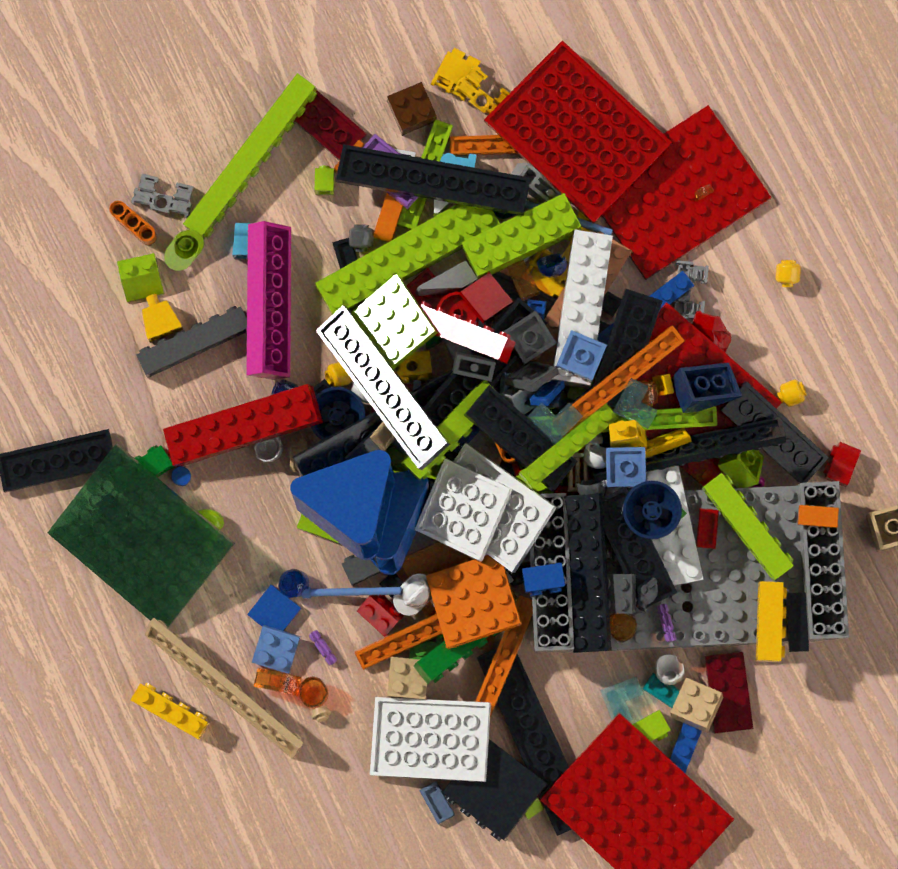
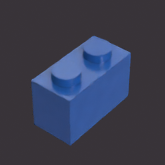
(543, 578)

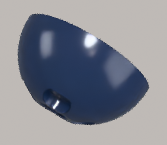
(334, 404)
(660, 502)

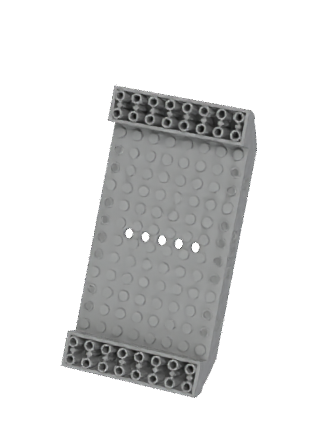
(728, 596)

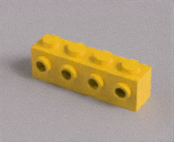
(769, 621)
(169, 711)

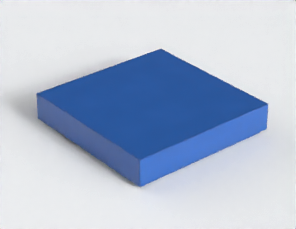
(274, 609)

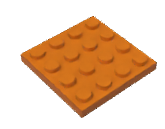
(473, 601)

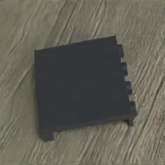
(502, 798)

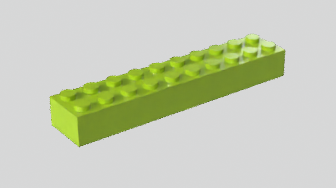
(404, 255)

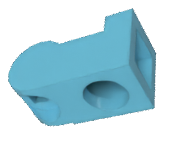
(450, 158)
(240, 246)

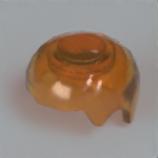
(622, 626)
(313, 692)

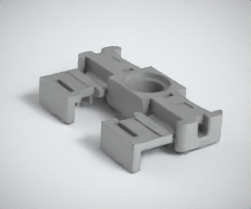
(177, 205)
(694, 274)

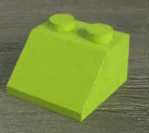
(140, 277)
(742, 468)

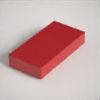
(707, 528)

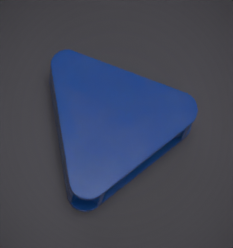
(349, 500)
(402, 517)

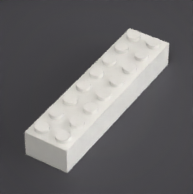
(583, 295)

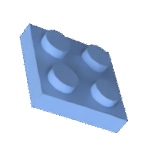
(581, 355)
(625, 466)
(276, 649)

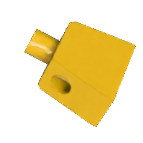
(159, 319)
(627, 434)

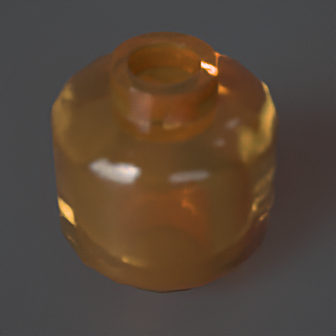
(652, 394)

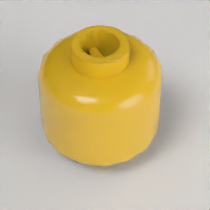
(788, 273)
(337, 376)
(792, 393)

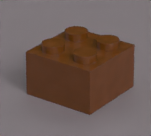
(411, 108)

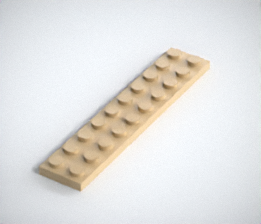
(227, 691)

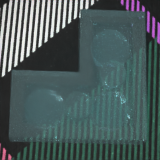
(630, 404)
(554, 426)
(617, 695)

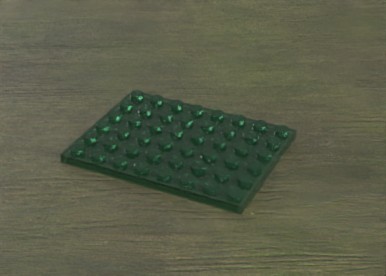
(140, 537)

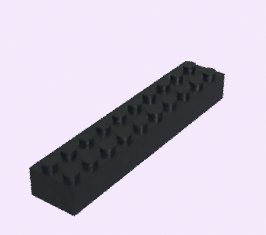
(458, 386)

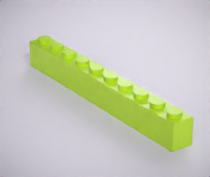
(250, 156)

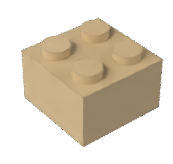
(884, 528)
(405, 680)
(696, 705)

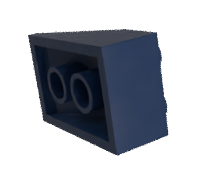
(705, 386)

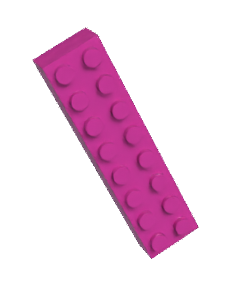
(269, 300)

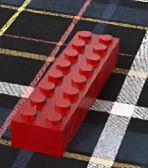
(242, 425)

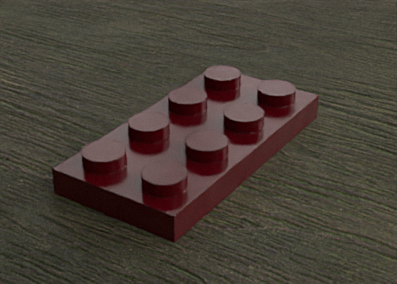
(329, 125)
(728, 675)

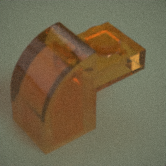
(277, 681)

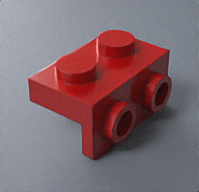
(380, 613)

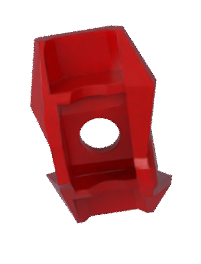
(713, 329)

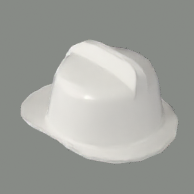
(414, 595)

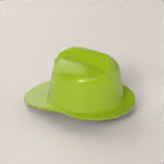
(183, 249)

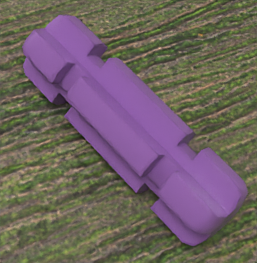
(666, 622)
(323, 647)

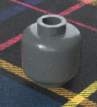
(361, 237)

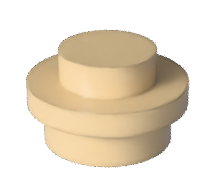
(321, 713)

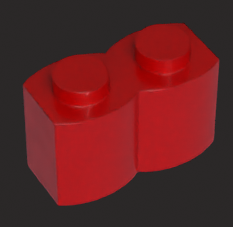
(842, 463)

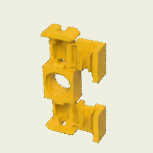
(470, 90)

